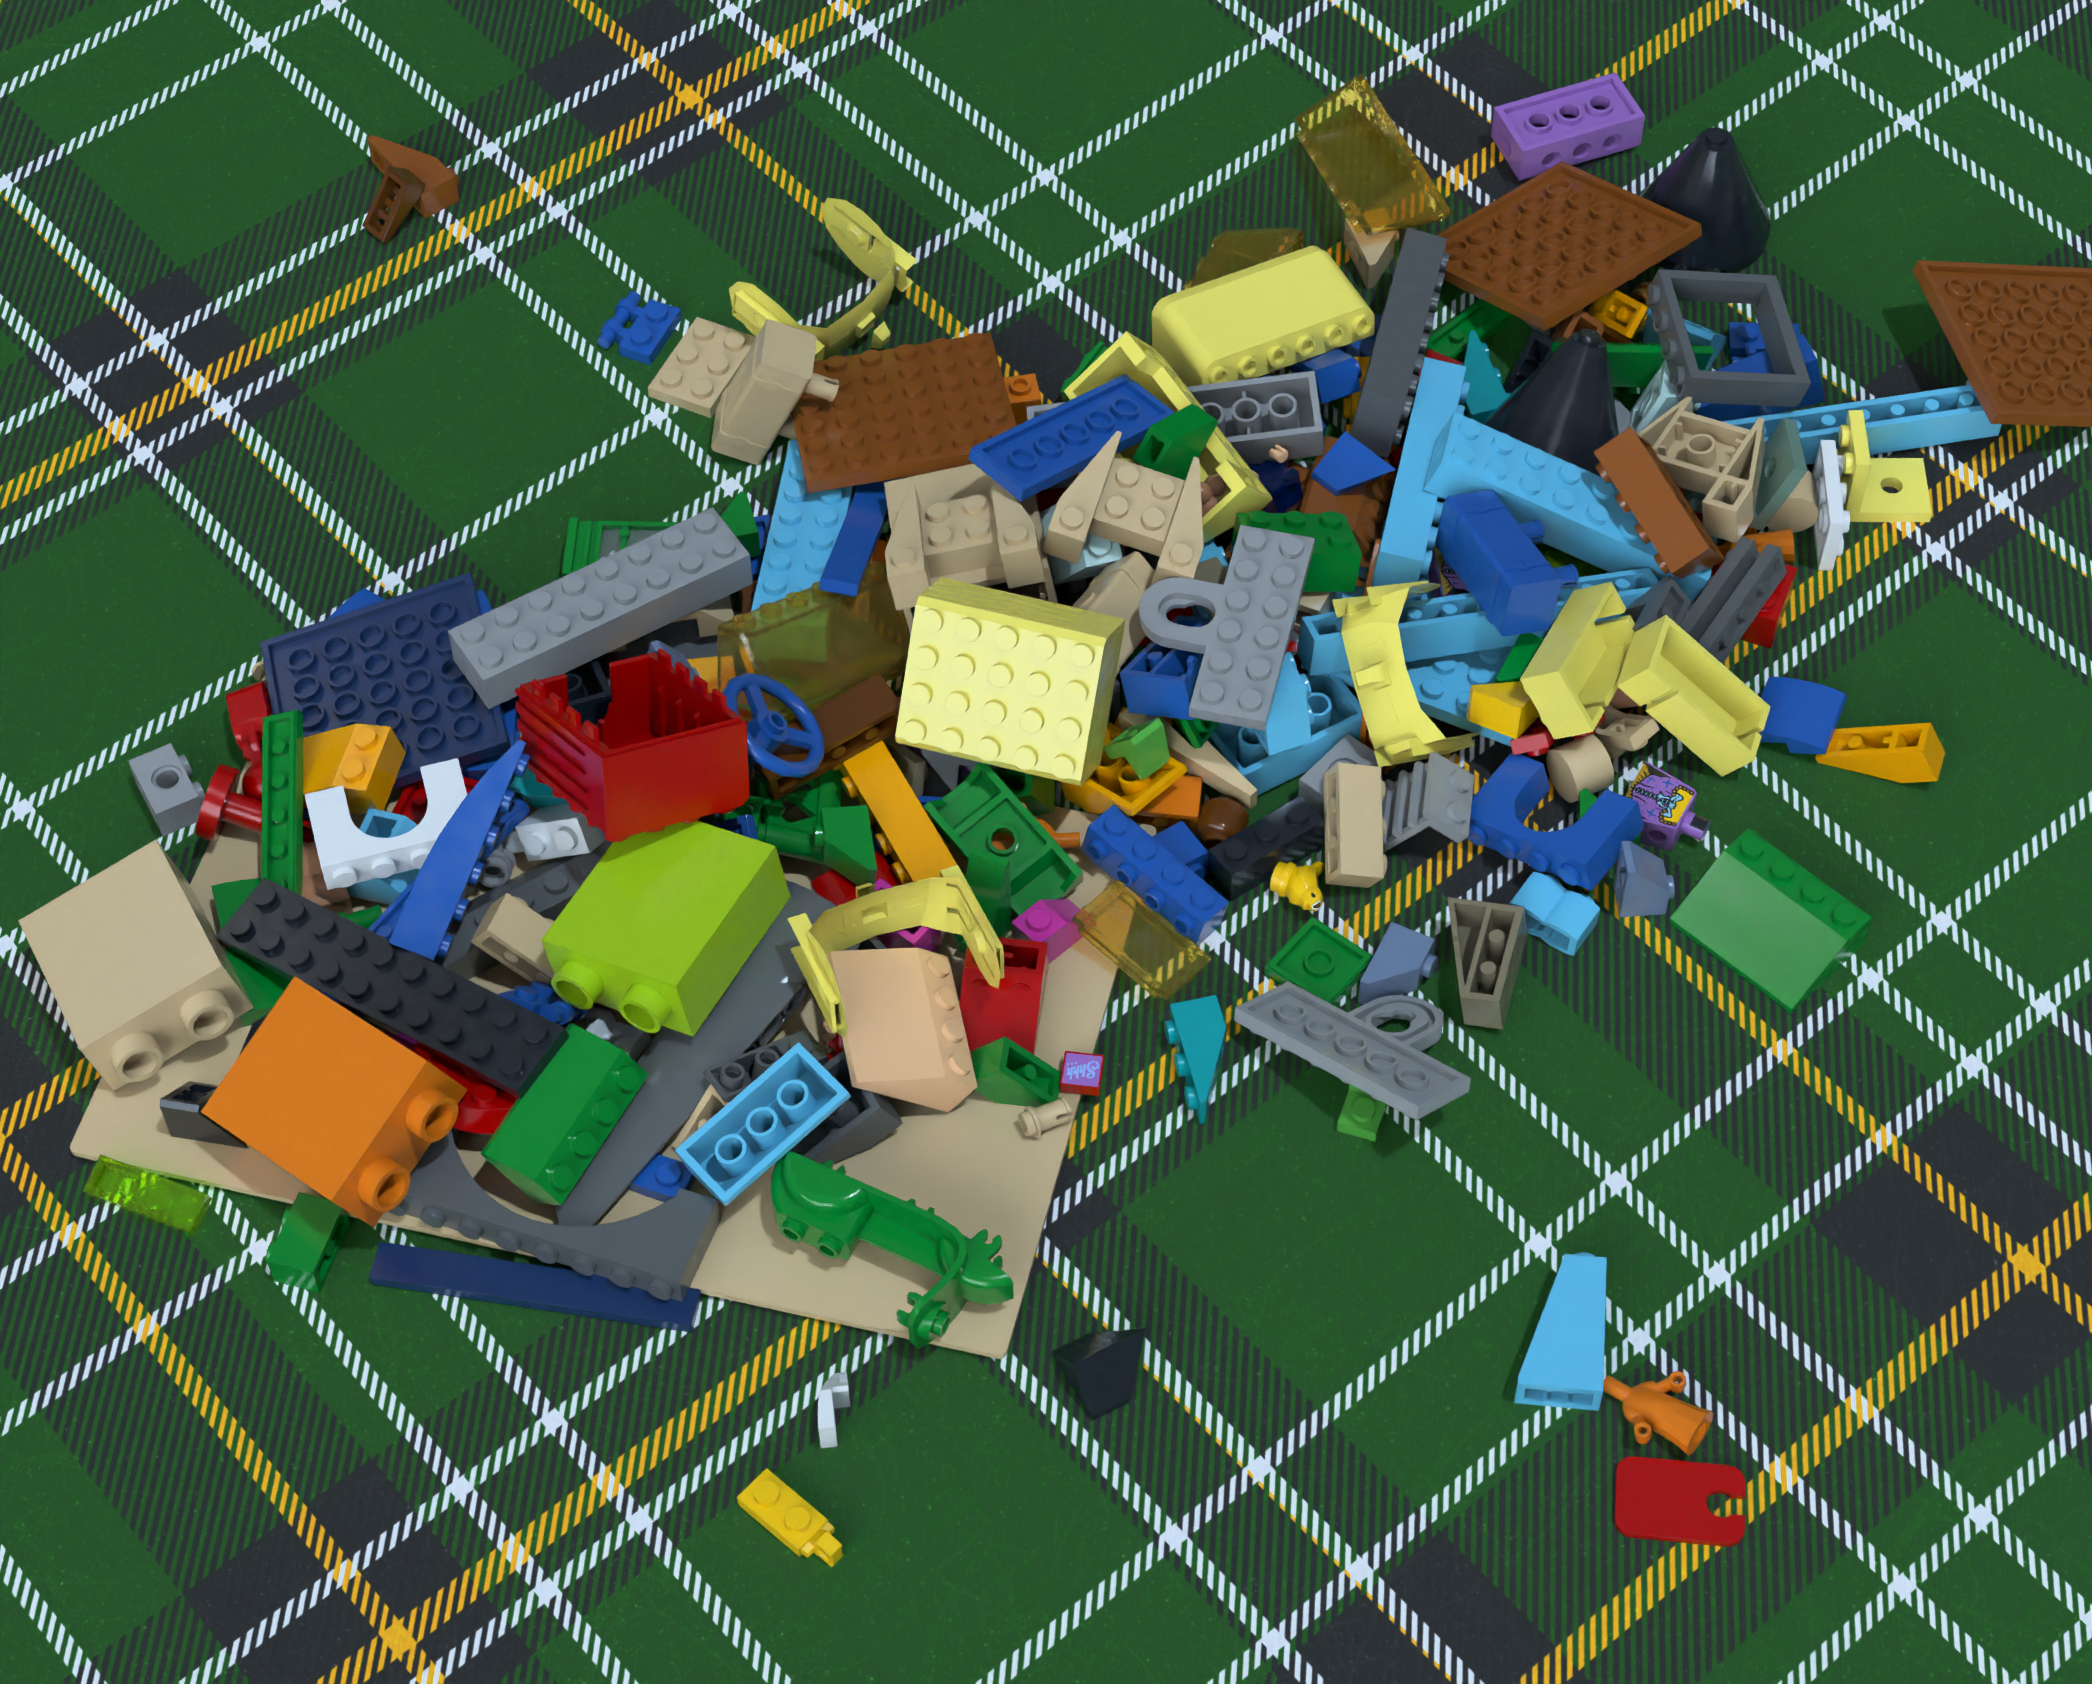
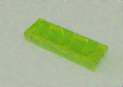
(147, 1194)

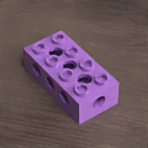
(1567, 125)

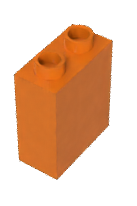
(335, 1102)

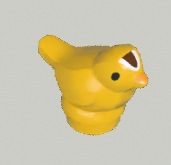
(1298, 884)

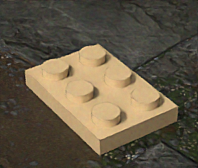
(701, 367)

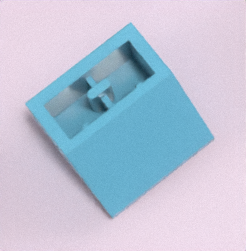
(384, 890)

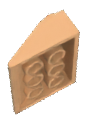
(904, 1025)

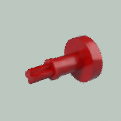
(225, 805)

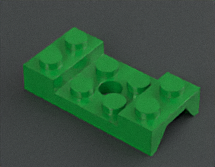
(987, 807)

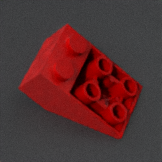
(1014, 1007)

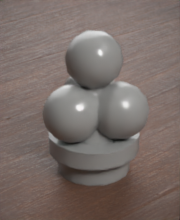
(497, 867)

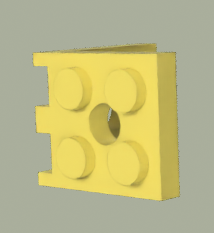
(1868, 476)

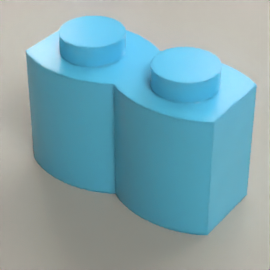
(1556, 914)

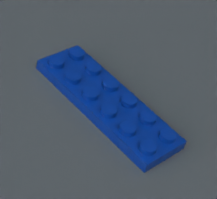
(1068, 437)

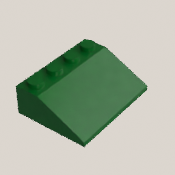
(1771, 920)

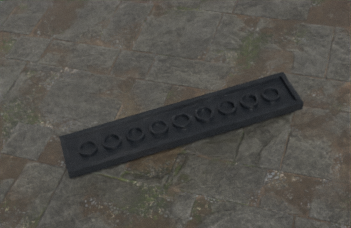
(394, 988)

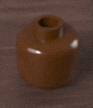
(1220, 820)

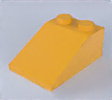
(357, 757)
(1119, 785)

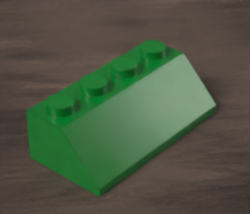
(1636, 363)
(565, 1117)

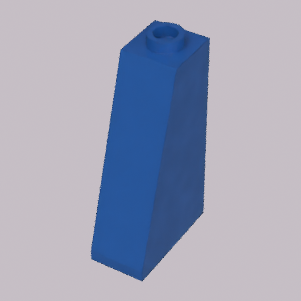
(1761, 364)

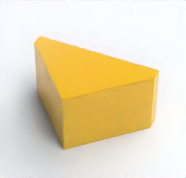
(1501, 708)

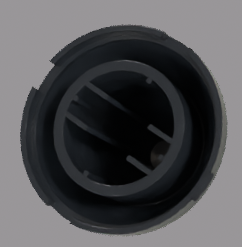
(1717, 190)
(1564, 403)

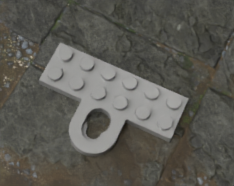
(1249, 627)
(1357, 1052)

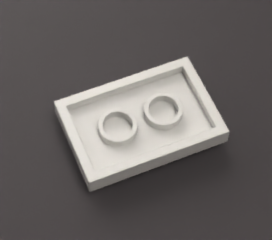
(1831, 497)

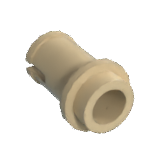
(1044, 1117)

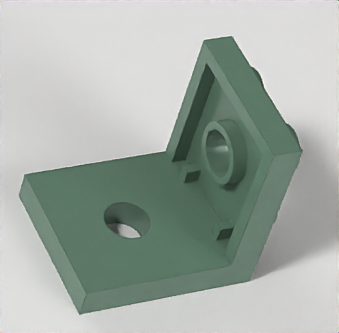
(1780, 474)

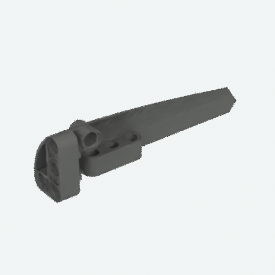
(743, 1019)

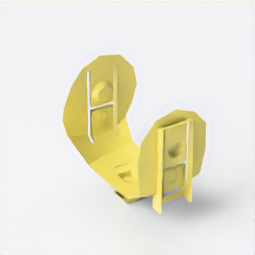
(853, 234)
(1381, 680)
(934, 902)

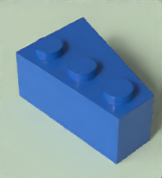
(1163, 678)

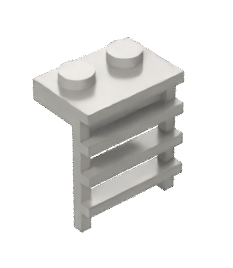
(1431, 796)

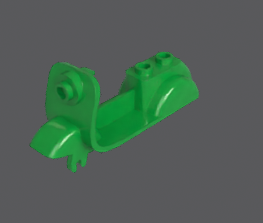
(838, 1212)

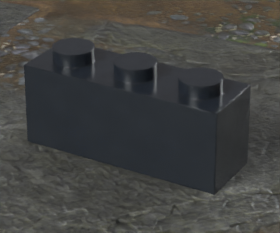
(1255, 851)

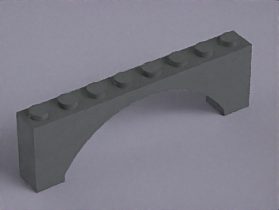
(647, 1251)

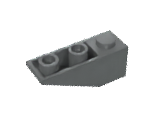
(739, 1072)

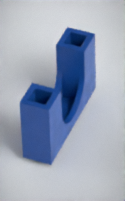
(1574, 854)

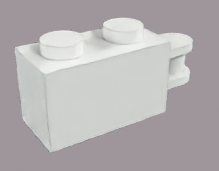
(554, 834)

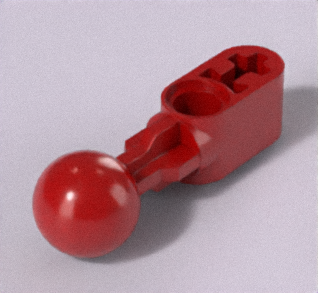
(246, 713)

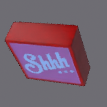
(1082, 1073)

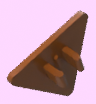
(1369, 563)

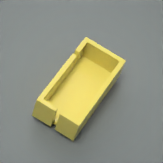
(1580, 661)
(1693, 696)

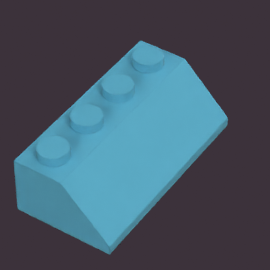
(761, 1124)

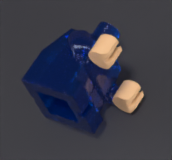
(1279, 481)

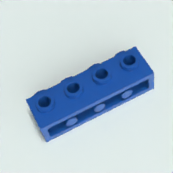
(1154, 875)

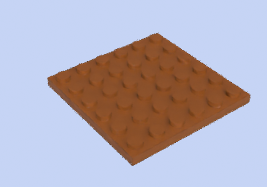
(1560, 244)
(2018, 337)
(901, 412)

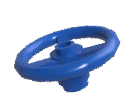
(769, 728)

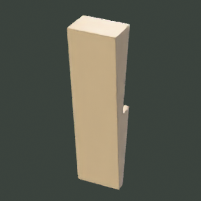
(1201, 762)

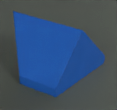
(1349, 466)

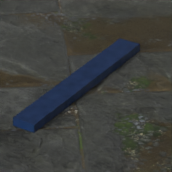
(528, 1286)

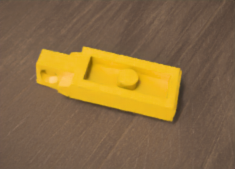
(790, 1518)

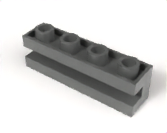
(1734, 597)

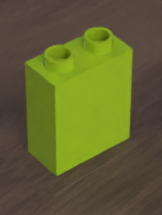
(666, 924)

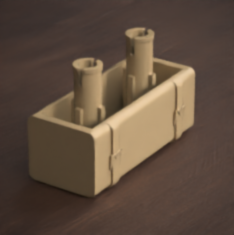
(766, 392)
(1118, 594)

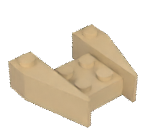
(1713, 461)
(1132, 509)
(960, 538)

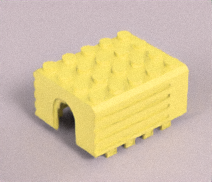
(1009, 680)

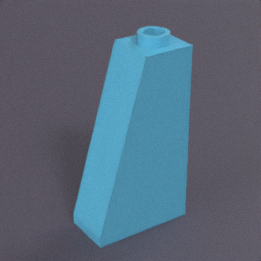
(1568, 1346)

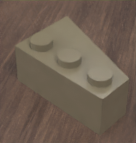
(1487, 957)

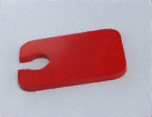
(1669, 1501)

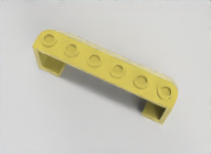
(1260, 319)
(1152, 372)

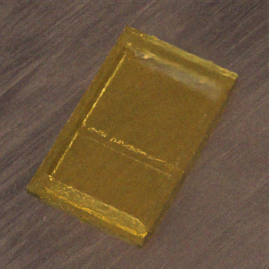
(1140, 941)

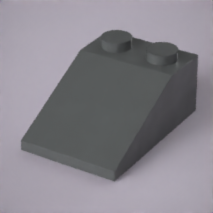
(853, 1125)

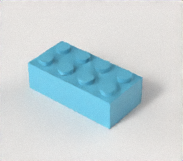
(1335, 716)

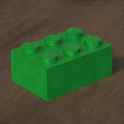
(1336, 551)

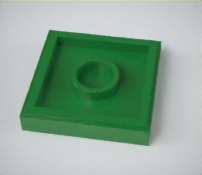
(1319, 962)

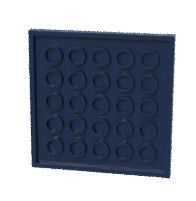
(390, 670)

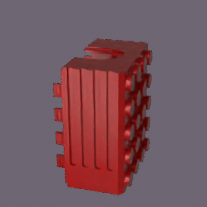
(652, 760)

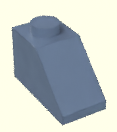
(1641, 882)
(1398, 964)

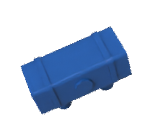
(1501, 563)

